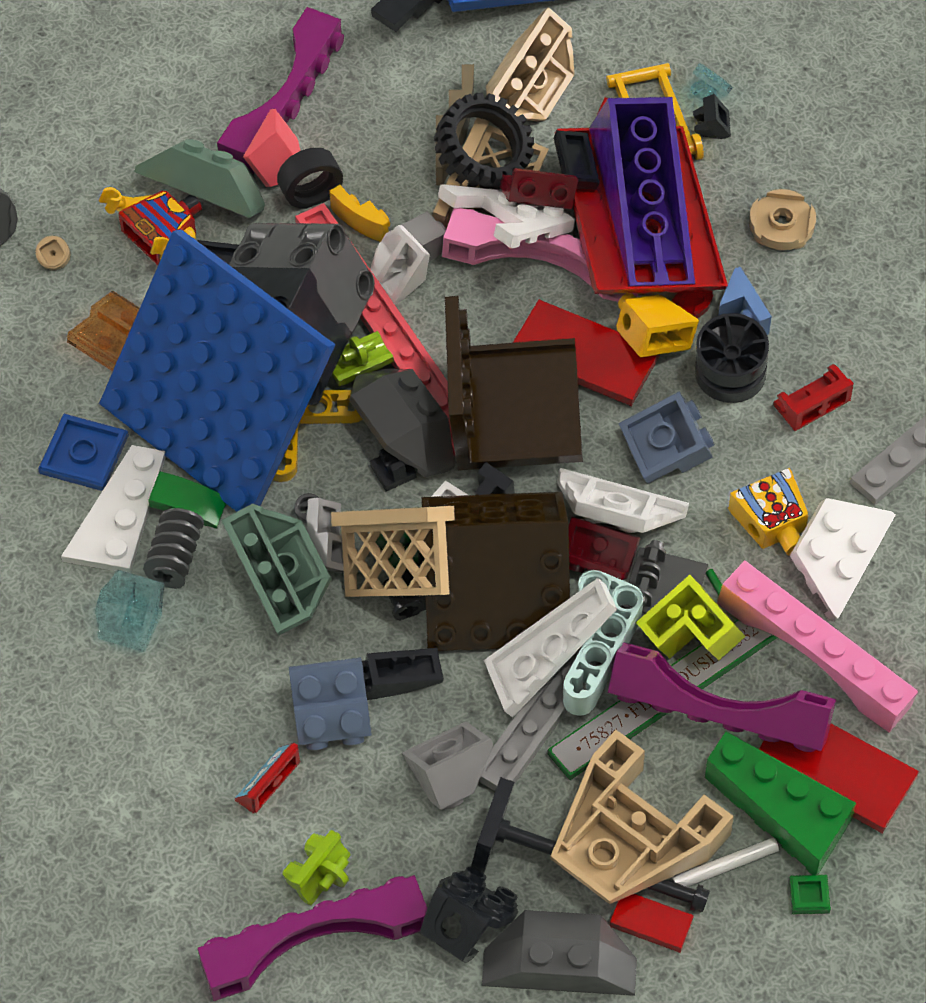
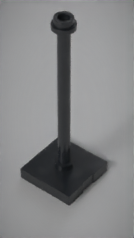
(499, 829)

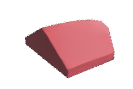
(271, 148)

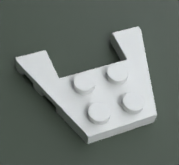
(519, 219)

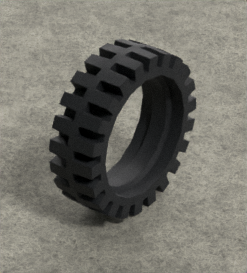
(500, 116)

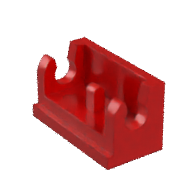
(815, 398)

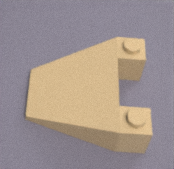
(621, 841)

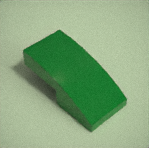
(177, 492)

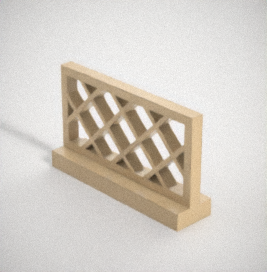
(475, 146)
(399, 521)

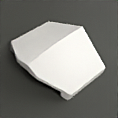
(400, 263)

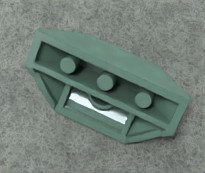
(206, 175)
(279, 563)

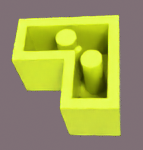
(686, 614)

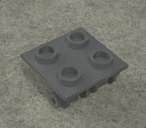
(660, 573)

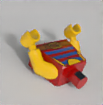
(152, 218)

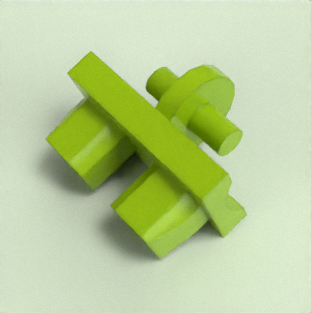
(361, 357)
(322, 868)

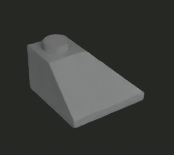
(450, 764)

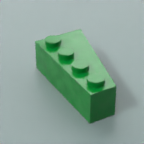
(781, 800)

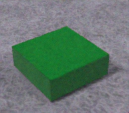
(809, 894)

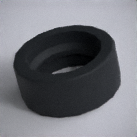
(300, 166)

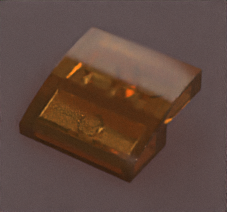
(105, 329)

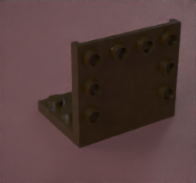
(511, 399)
(502, 568)

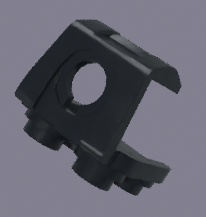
(478, 906)

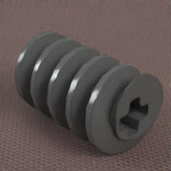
(172, 546)

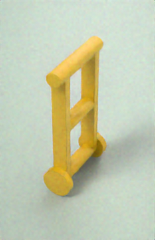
(661, 72)

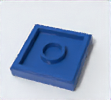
(83, 452)

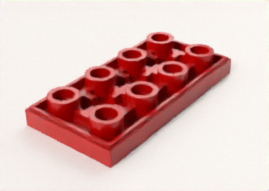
(602, 354)
(853, 770)

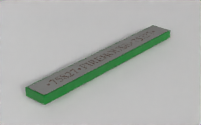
(698, 667)

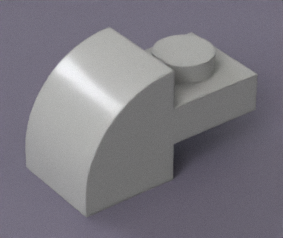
(324, 536)

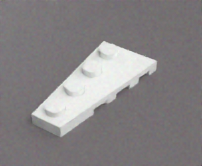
(118, 517)
(542, 649)

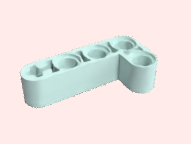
(600, 647)

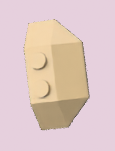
(536, 68)

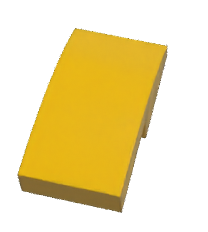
(362, 218)

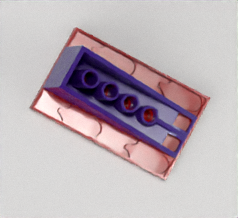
(648, 215)

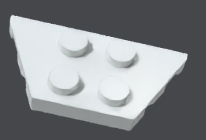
(618, 504)
(838, 549)

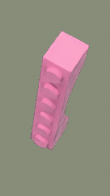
(472, 241)
(866, 681)

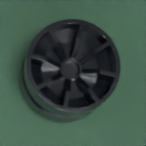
(731, 358)

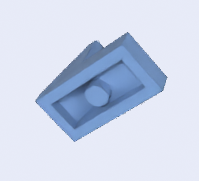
(743, 299)

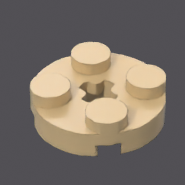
(778, 235)

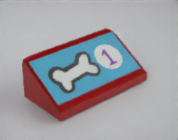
(269, 778)

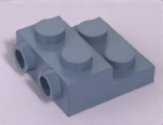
(667, 437)
(330, 703)

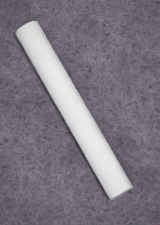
(727, 863)

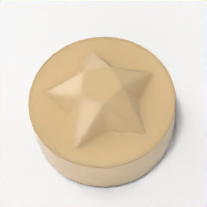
(53, 253)

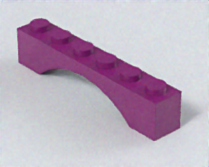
(314, 41)
(648, 678)
(386, 911)

